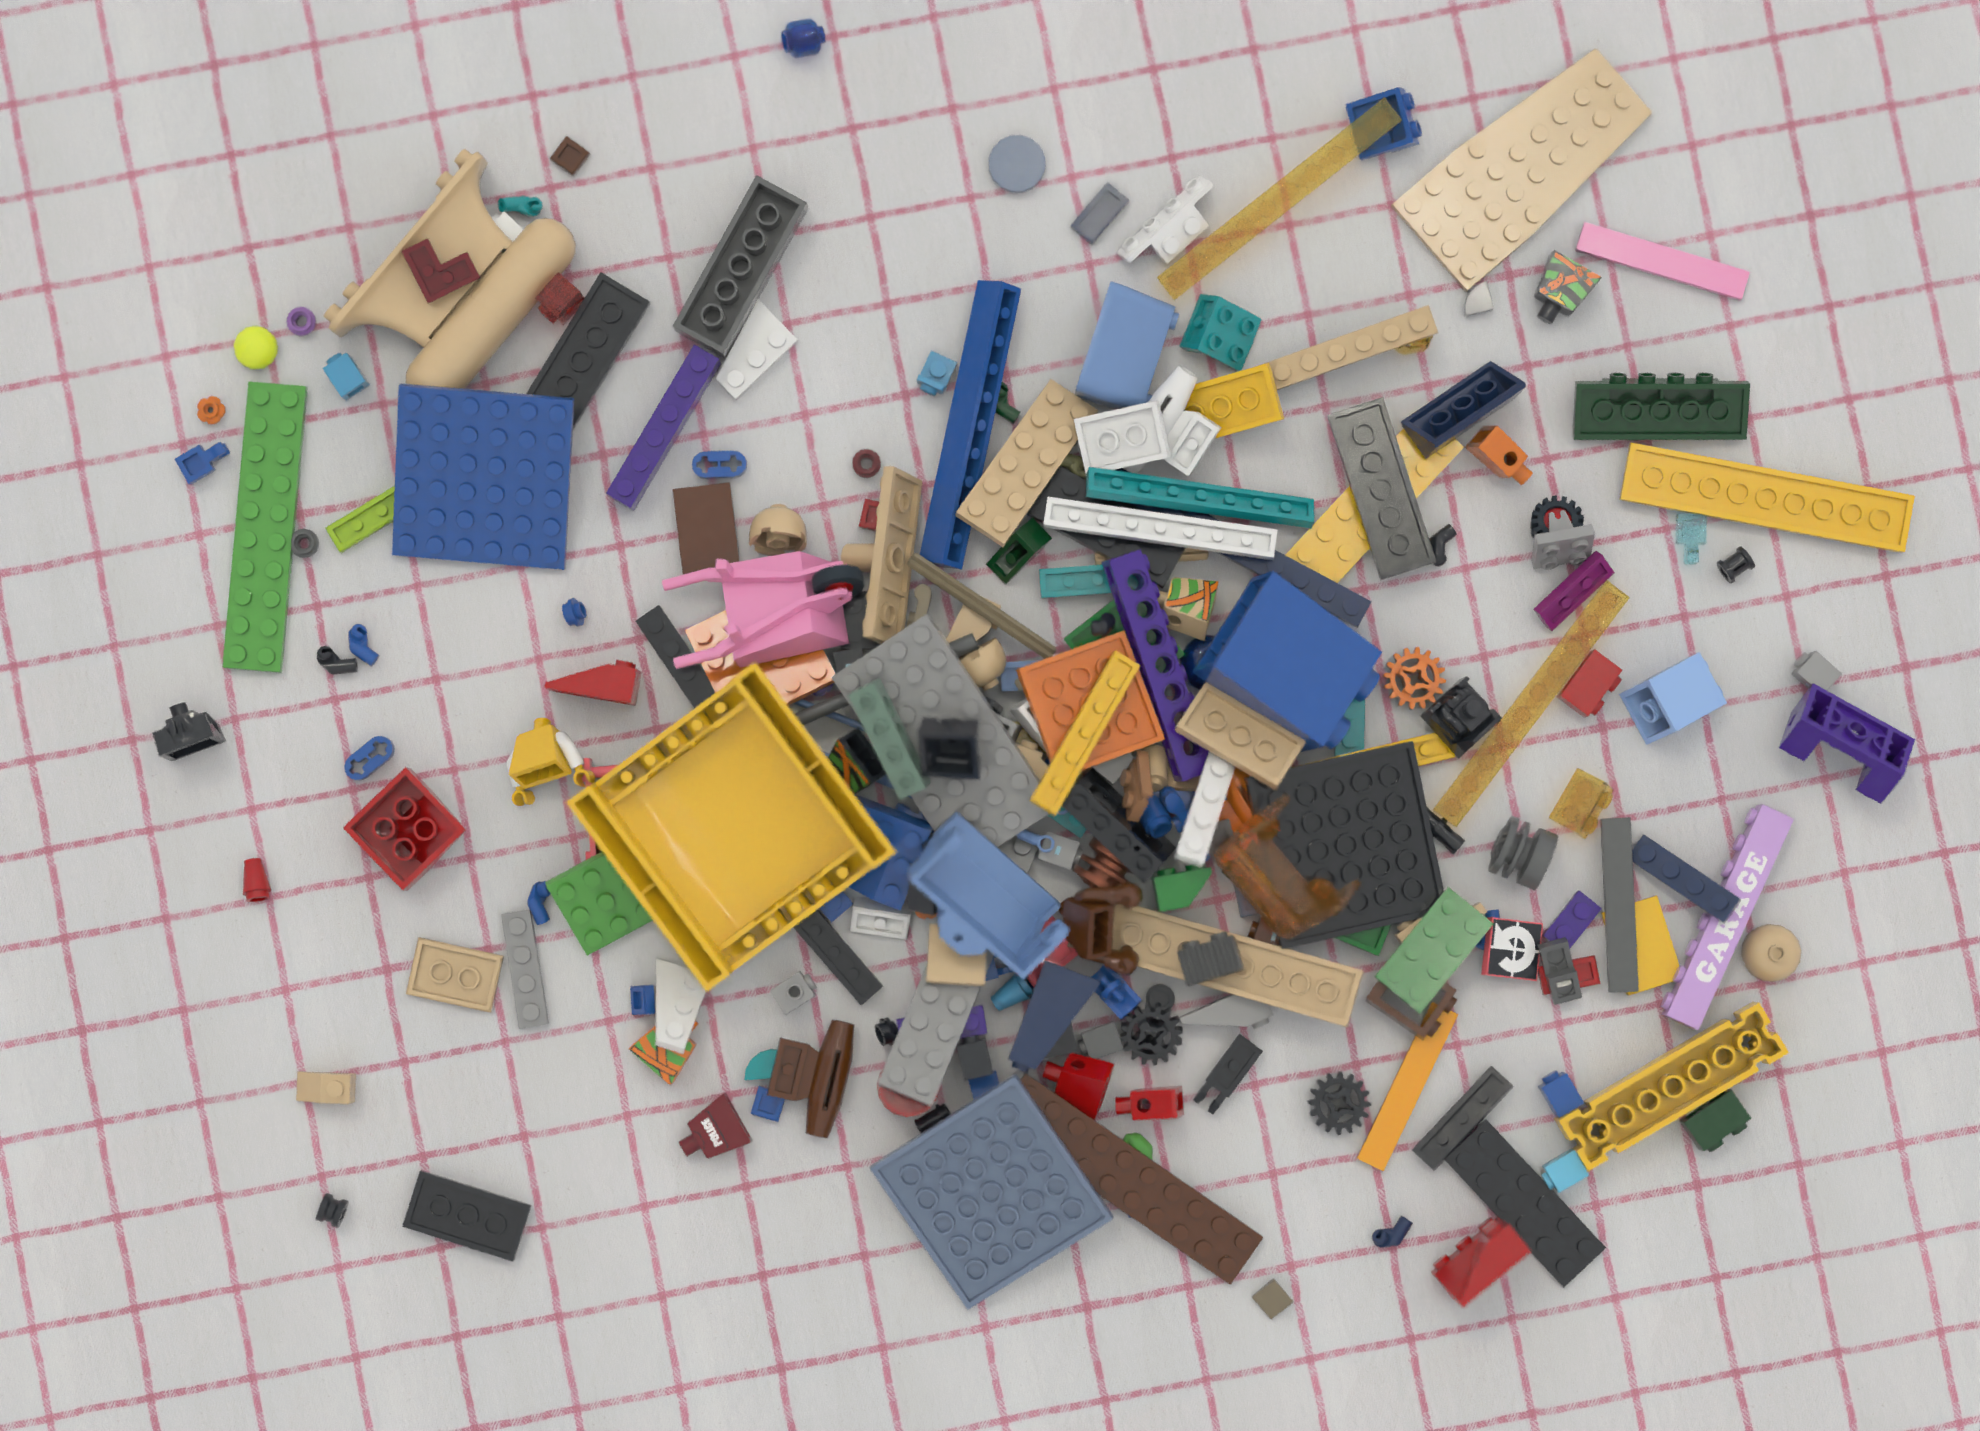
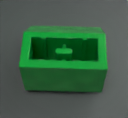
(1178, 889)

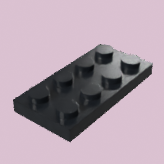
(467, 1215)

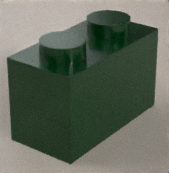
(1715, 1121)

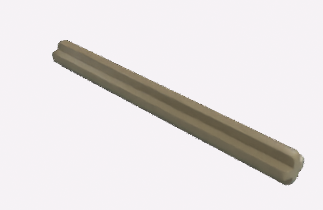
(981, 606)

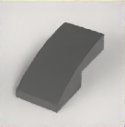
(1559, 971)

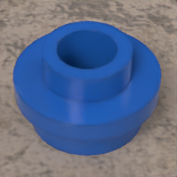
(574, 612)

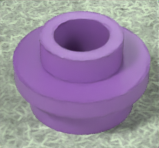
(294, 315)

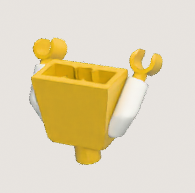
(543, 757)

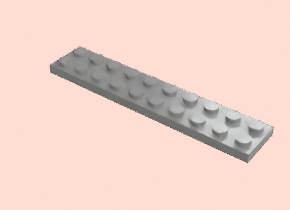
(937, 1020)

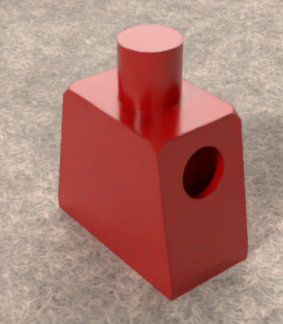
(1081, 1081)
(1164, 1102)

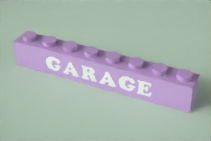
(1717, 941)

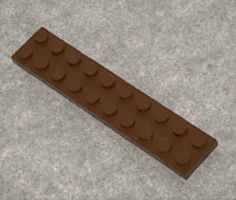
(1148, 1189)

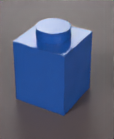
(1560, 1093)

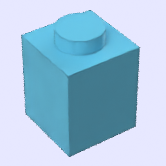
(1564, 1171)

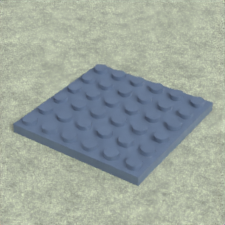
(991, 1191)

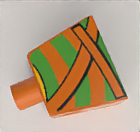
(662, 1060)

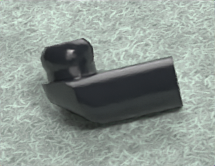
(1438, 543)
(1104, 626)
(333, 664)

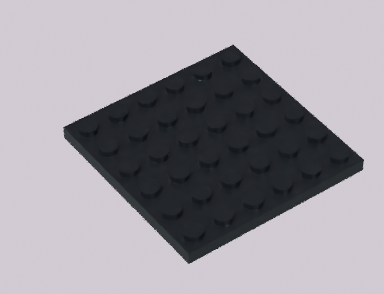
(1361, 822)

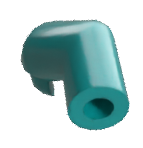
(521, 204)

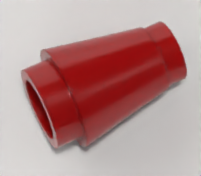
(255, 881)

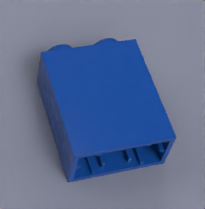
(1290, 661)

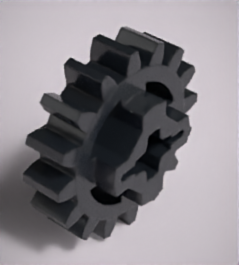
(1156, 1044)
(1333, 1115)

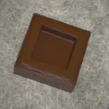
(570, 156)

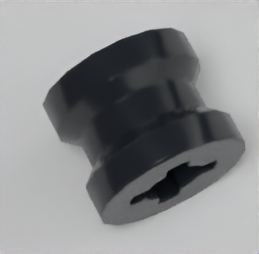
(332, 1210)

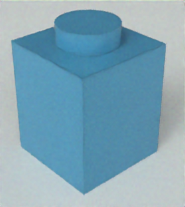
(345, 375)

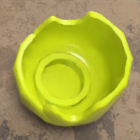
(255, 347)

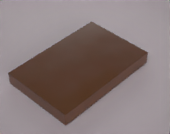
(705, 526)

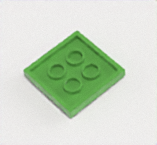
(597, 903)

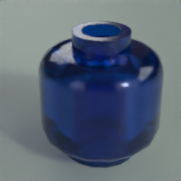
(802, 38)

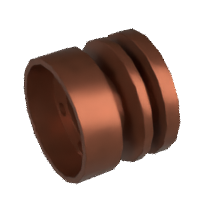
(1104, 869)

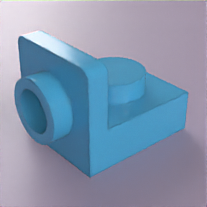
(936, 374)

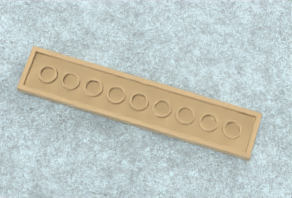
(1270, 973)

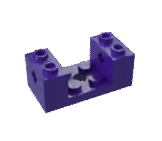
(1832, 719)

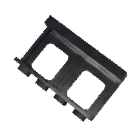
(1109, 825)

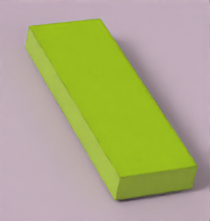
(363, 521)

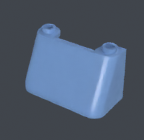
(1125, 348)

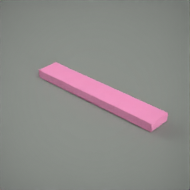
(1662, 261)

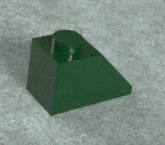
(1019, 550)

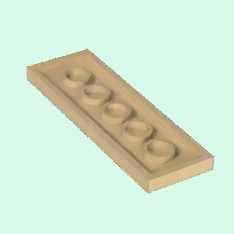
(1025, 464)

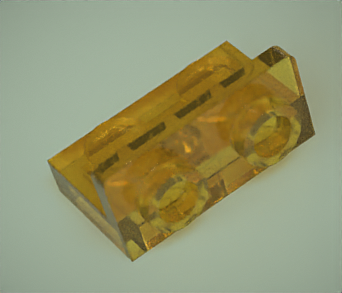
(1582, 803)

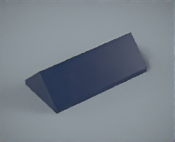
(1461, 407)

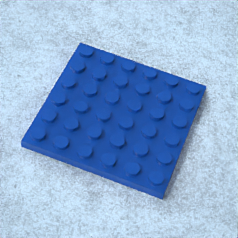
(482, 476)

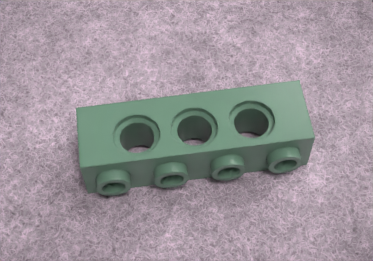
(889, 738)

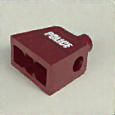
(716, 1130)

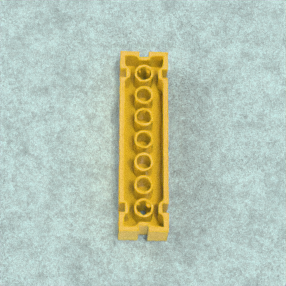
(1672, 1085)

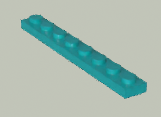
(1199, 497)

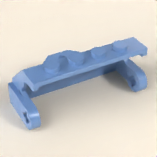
(986, 898)

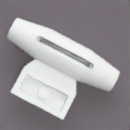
(1187, 432)

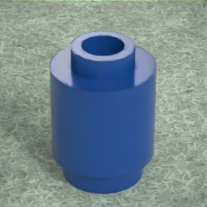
(1155, 818)

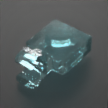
(1691, 531)

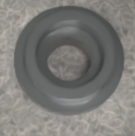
(296, 539)

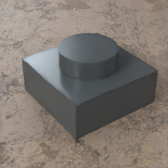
(1222, 832)

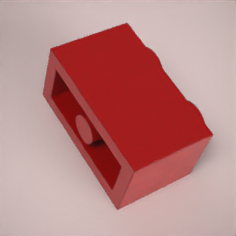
(1590, 683)

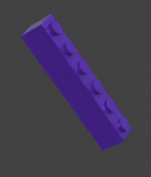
(663, 427)

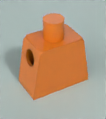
(1491, 446)

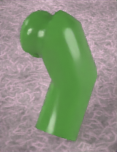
(1140, 1143)

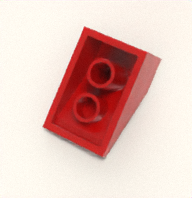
(607, 682)

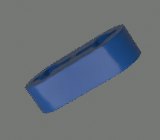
(719, 457)
(365, 752)

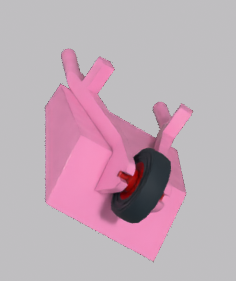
(777, 606)

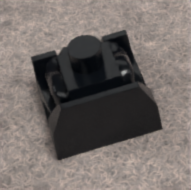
(1460, 717)
(187, 733)
(949, 748)

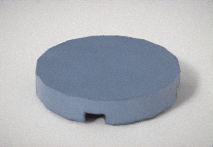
(1016, 163)

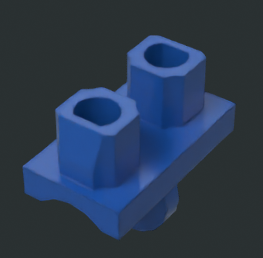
(1115, 992)

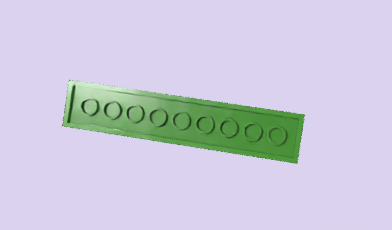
(265, 527)

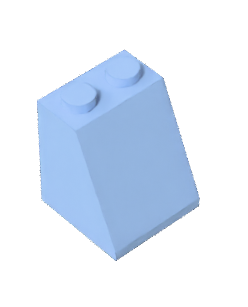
(1673, 698)

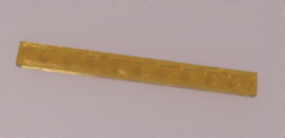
(1279, 198)
(1530, 703)

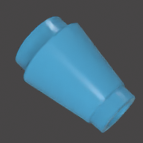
(1012, 992)

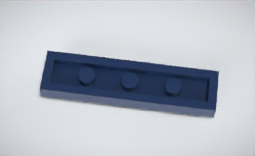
(1684, 879)

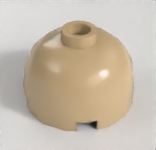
(777, 530)
(985, 664)
(1771, 952)

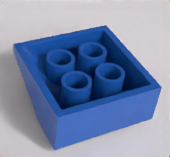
(906, 833)

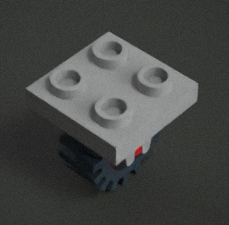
(1559, 534)

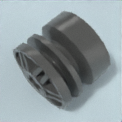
(1523, 853)

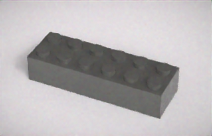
(740, 266)

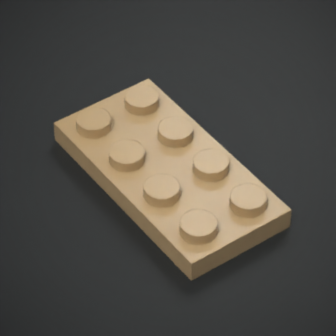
(1240, 735)

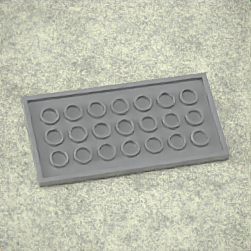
(930, 681)

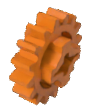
(1420, 667)

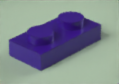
(1573, 919)

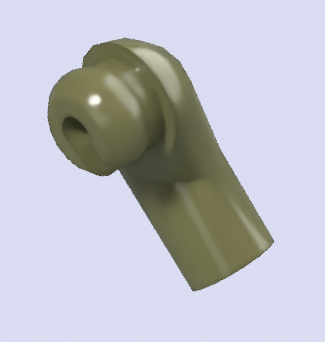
(1075, 465)

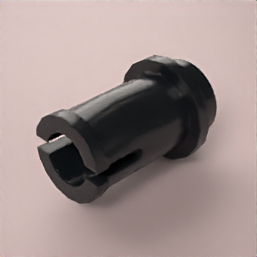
(932, 1117)

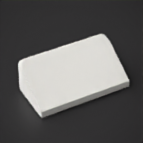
(879, 919)

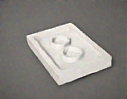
(1122, 437)

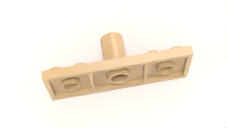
(889, 555)

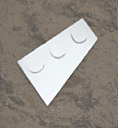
(755, 350)
(677, 1004)

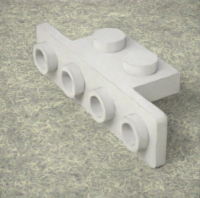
(1172, 227)

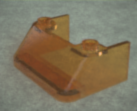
(1272, 882)

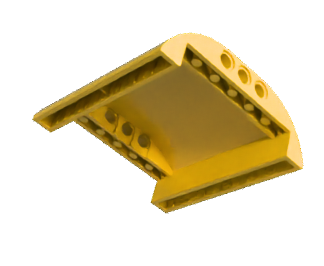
(731, 827)

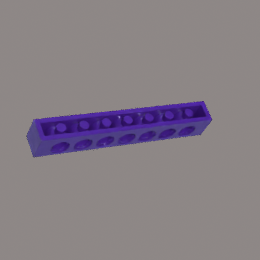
(1126, 601)

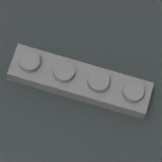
(525, 969)

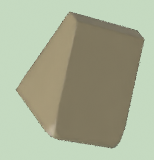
(1272, 1298)

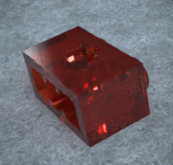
(559, 300)

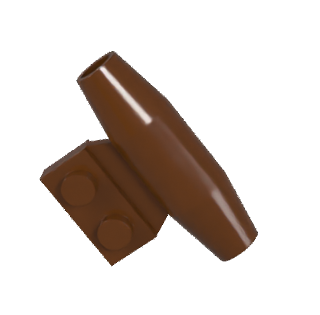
(819, 1076)

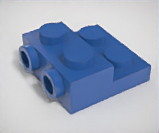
(1402, 135)

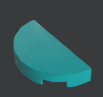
(761, 1065)

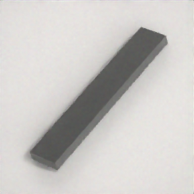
(1619, 905)

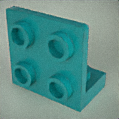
(1221, 331)

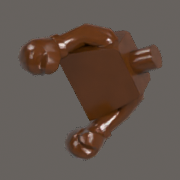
(1091, 925)

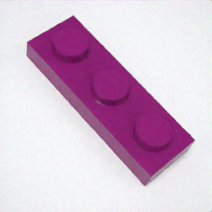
(1574, 590)

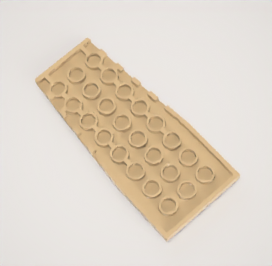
(1521, 168)

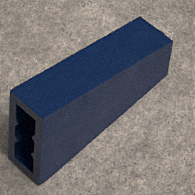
(1051, 1009)

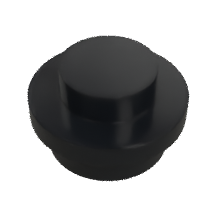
(1161, 994)

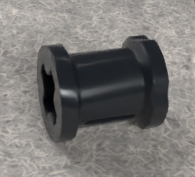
(1735, 564)

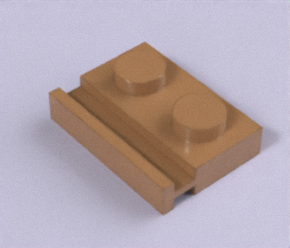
(1137, 786)

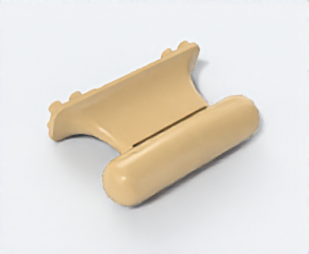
(475, 320)

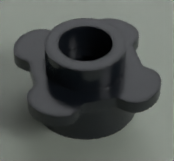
(886, 1031)

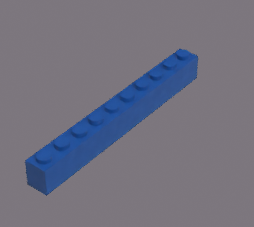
(970, 420)

